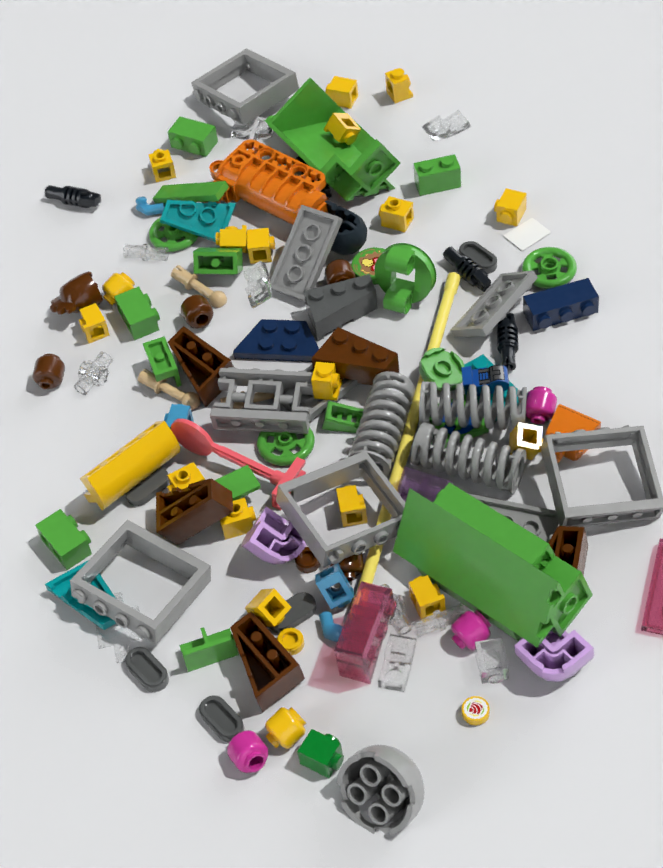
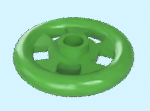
(172, 234)
(550, 266)
(287, 457)

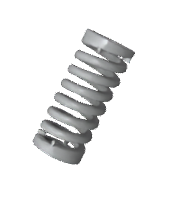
(429, 406)
(389, 419)
(425, 437)

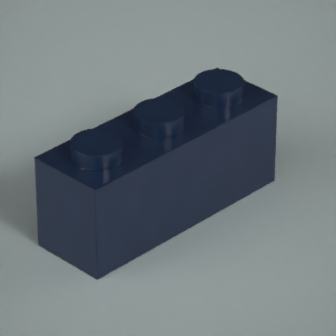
(560, 304)

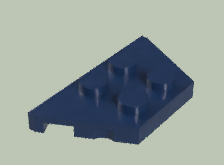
(278, 341)

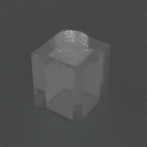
(492, 660)

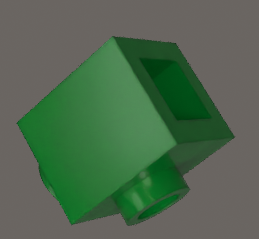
(321, 753)

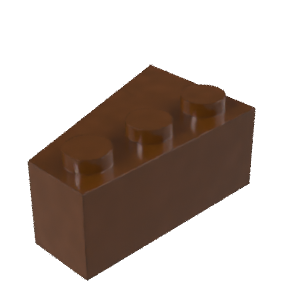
(356, 357)
(199, 363)
(191, 509)
(570, 545)
(266, 661)

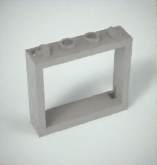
(283, 85)
(330, 477)
(610, 512)
(158, 549)

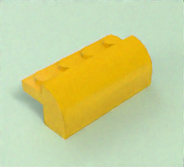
(130, 465)

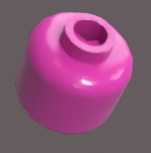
(540, 404)
(469, 629)
(247, 751)

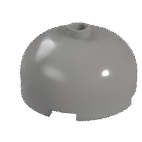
(388, 776)

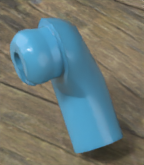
(148, 209)
(329, 629)

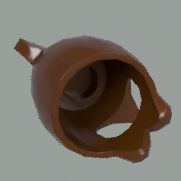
(77, 294)

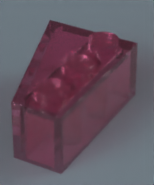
(364, 632)

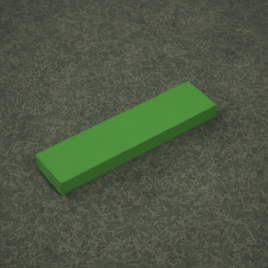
(191, 192)

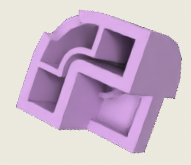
(273, 539)
(556, 656)

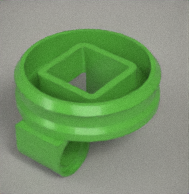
(400, 292)

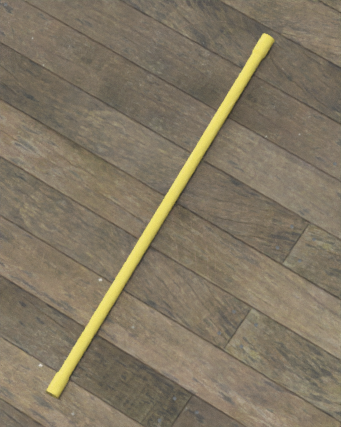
(450, 290)

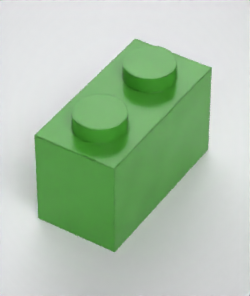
(192, 136)
(437, 175)
(217, 260)
(137, 312)
(64, 539)

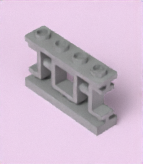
(262, 417)

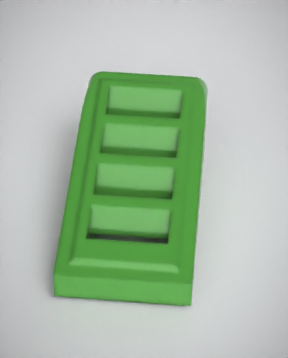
(338, 424)

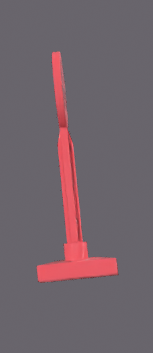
(199, 442)

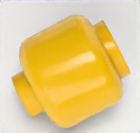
(116, 285)
(285, 728)

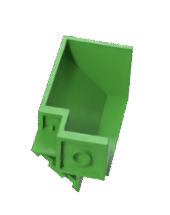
(347, 168)
(490, 564)

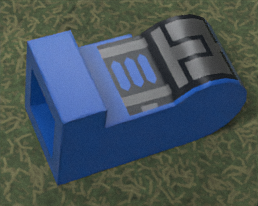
(490, 376)

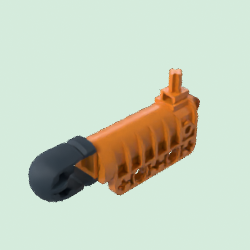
(282, 192)

